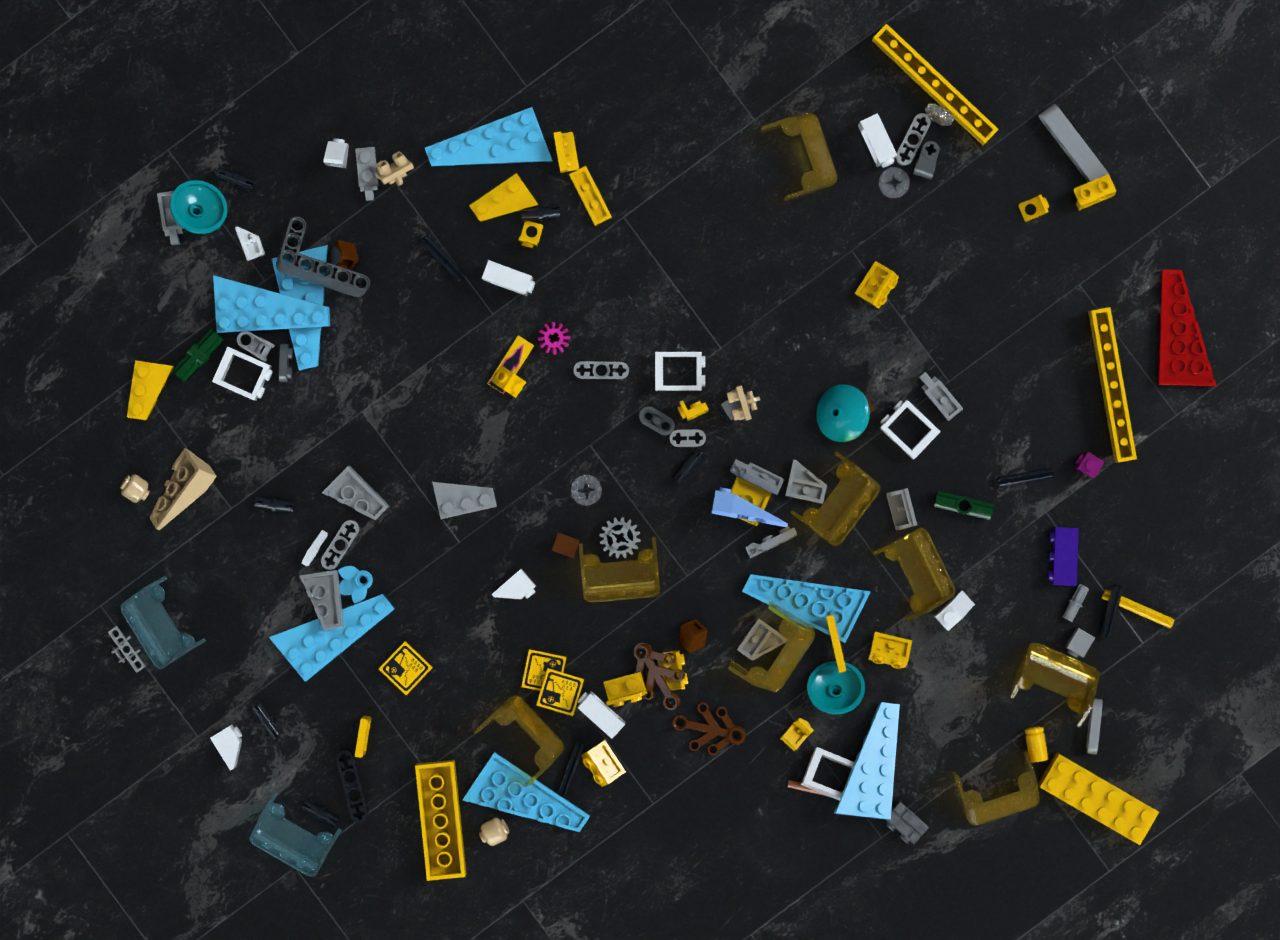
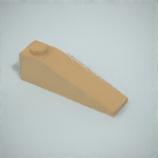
(187, 483)

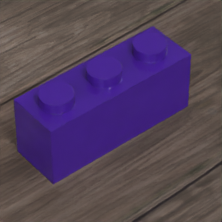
(1063, 556)

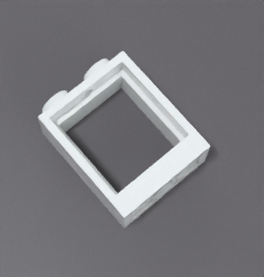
(877, 141)
(508, 278)
(700, 363)
(224, 367)
(922, 444)
(600, 714)
(811, 769)

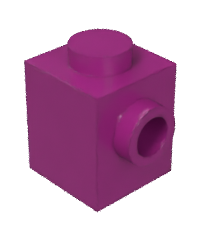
(1089, 464)

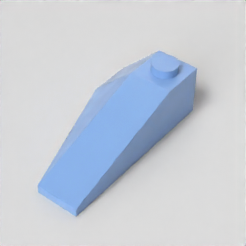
(733, 506)

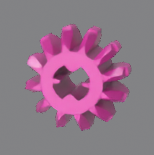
(551, 332)

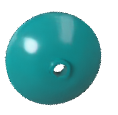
(202, 198)
(852, 414)
(827, 680)

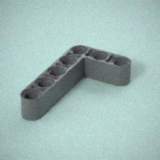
(315, 266)

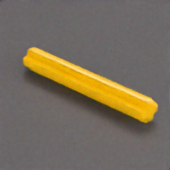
(1142, 610)

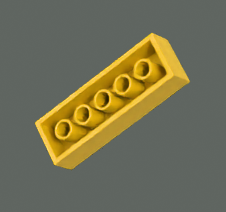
(1098, 798)
(440, 820)

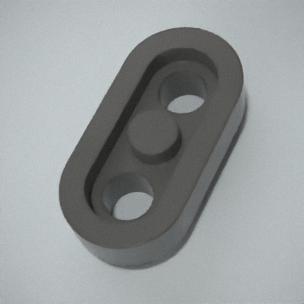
(285, 371)
(657, 420)

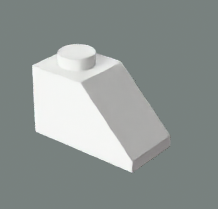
(336, 153)
(516, 587)
(954, 610)
(228, 745)

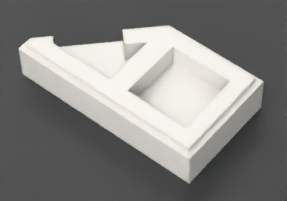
(250, 243)
(313, 550)

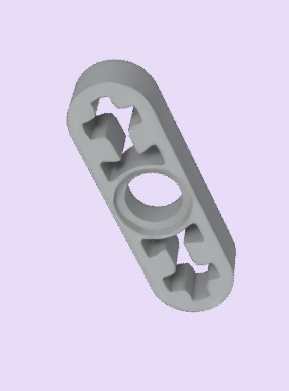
(905, 141)
(587, 365)
(328, 554)
(1094, 727)

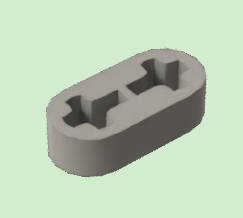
(687, 443)

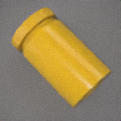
(1036, 744)

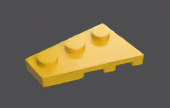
(504, 199)
(146, 387)

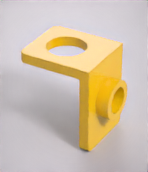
(1041, 207)
(530, 241)

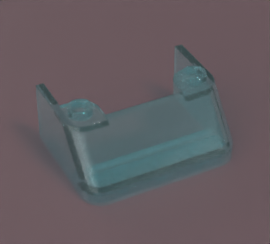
(155, 627)
(291, 842)

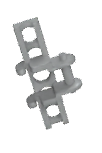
(127, 655)

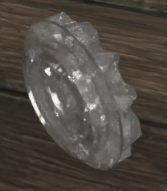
(939, 114)
(888, 189)
(593, 496)

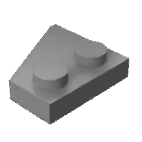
(805, 485)
(760, 640)

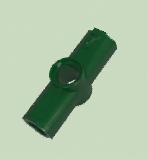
(198, 355)
(951, 502)

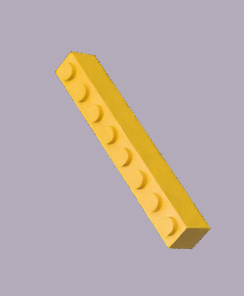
(934, 84)
(1112, 385)

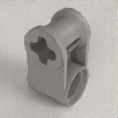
(256, 345)

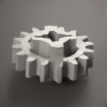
(626, 526)

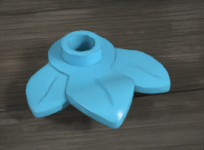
(351, 584)

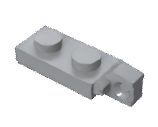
(366, 171)
(169, 225)
(940, 396)
(757, 476)
(770, 542)

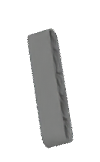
(1072, 143)

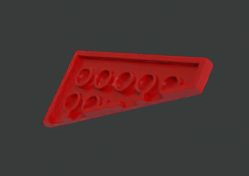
(1180, 341)

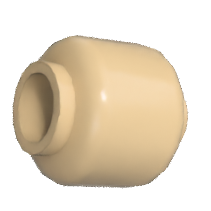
(134, 488)
(494, 831)

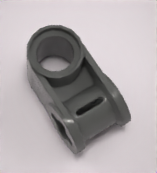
(926, 163)

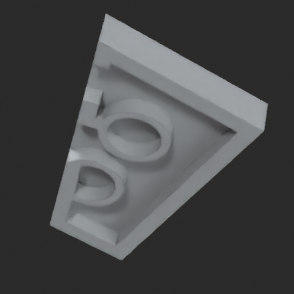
(353, 491)
(462, 499)
(325, 595)

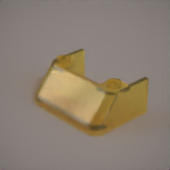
(823, 170)
(843, 505)
(923, 570)
(620, 579)
(799, 638)
(1058, 674)
(517, 709)
(981, 812)

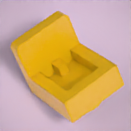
(508, 381)
(796, 733)

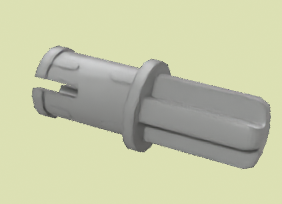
(1075, 602)

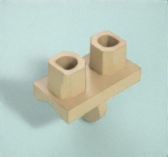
(394, 171)
(738, 395)

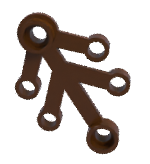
(655, 673)
(712, 730)

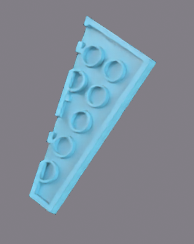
(499, 142)
(251, 308)
(304, 340)
(811, 601)
(312, 647)
(872, 775)
(502, 788)

